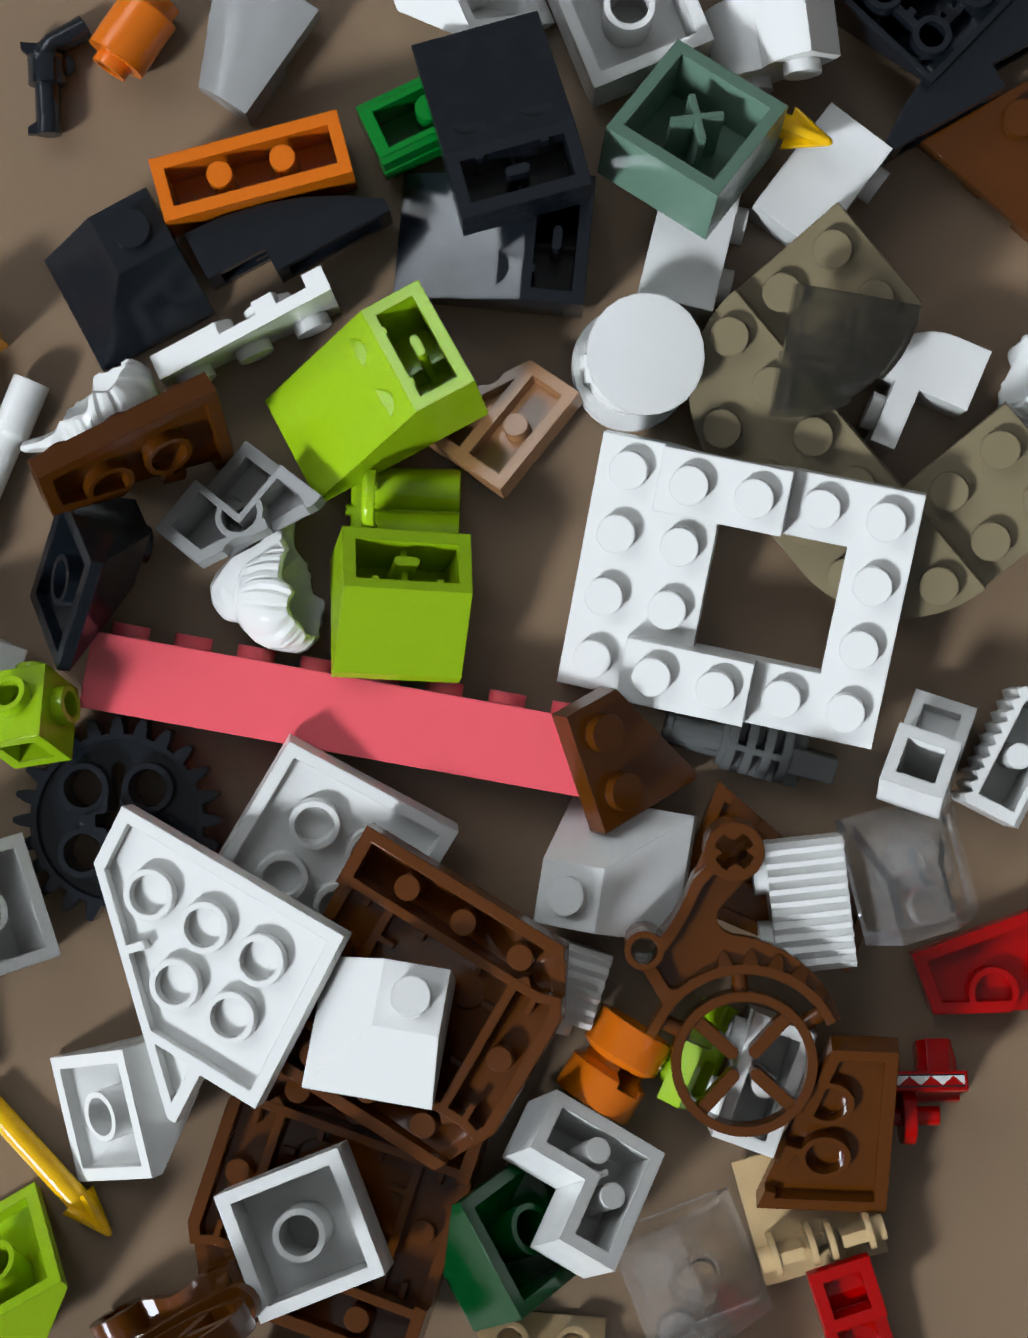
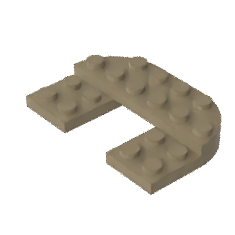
(975, 489)

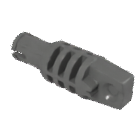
(751, 749)

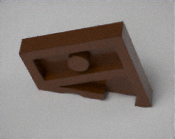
(617, 758)

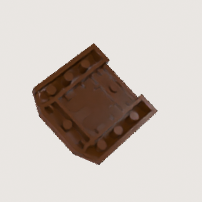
(503, 1000)
(405, 1194)

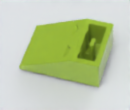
(375, 393)

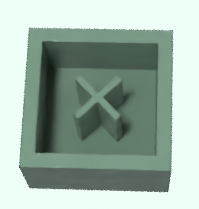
(691, 138)

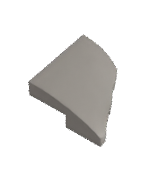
(250, 49)
(237, 508)

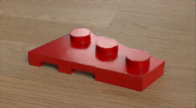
(976, 968)

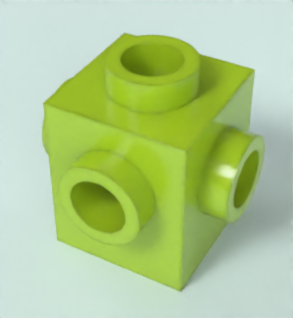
(36, 715)

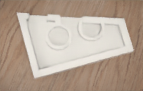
(252, 339)

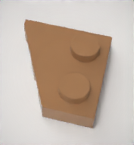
(524, 417)

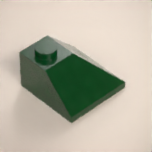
(490, 1250)

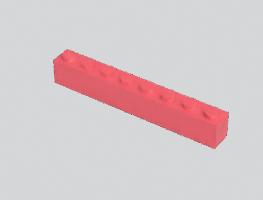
(335, 714)

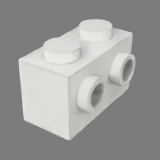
(746, 1100)

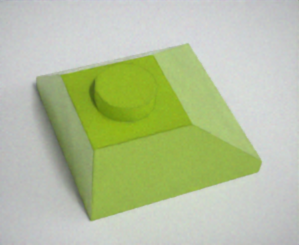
(29, 1267)

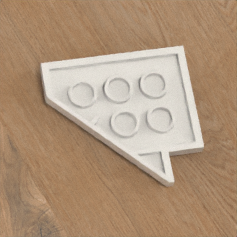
(312, 817)
(211, 960)

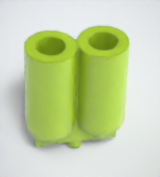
(407, 500)

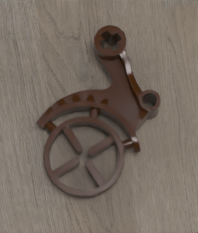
(697, 950)
(208, 1307)

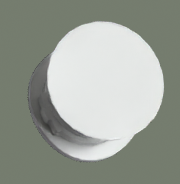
(637, 362)

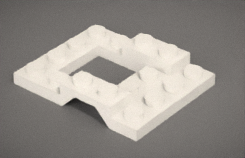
(650, 569)

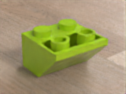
(400, 604)

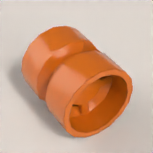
(614, 1064)

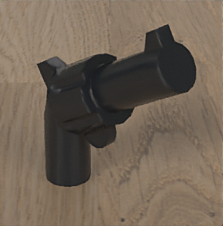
(49, 73)

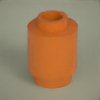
(133, 36)

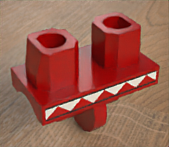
(932, 1081)

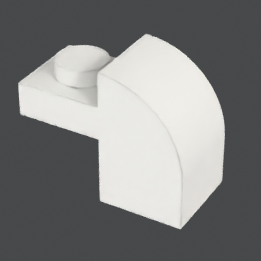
(934, 372)
(926, 754)

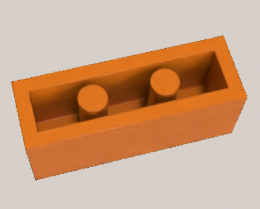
(253, 169)

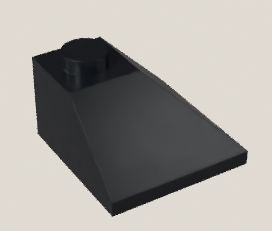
(128, 280)
(87, 573)

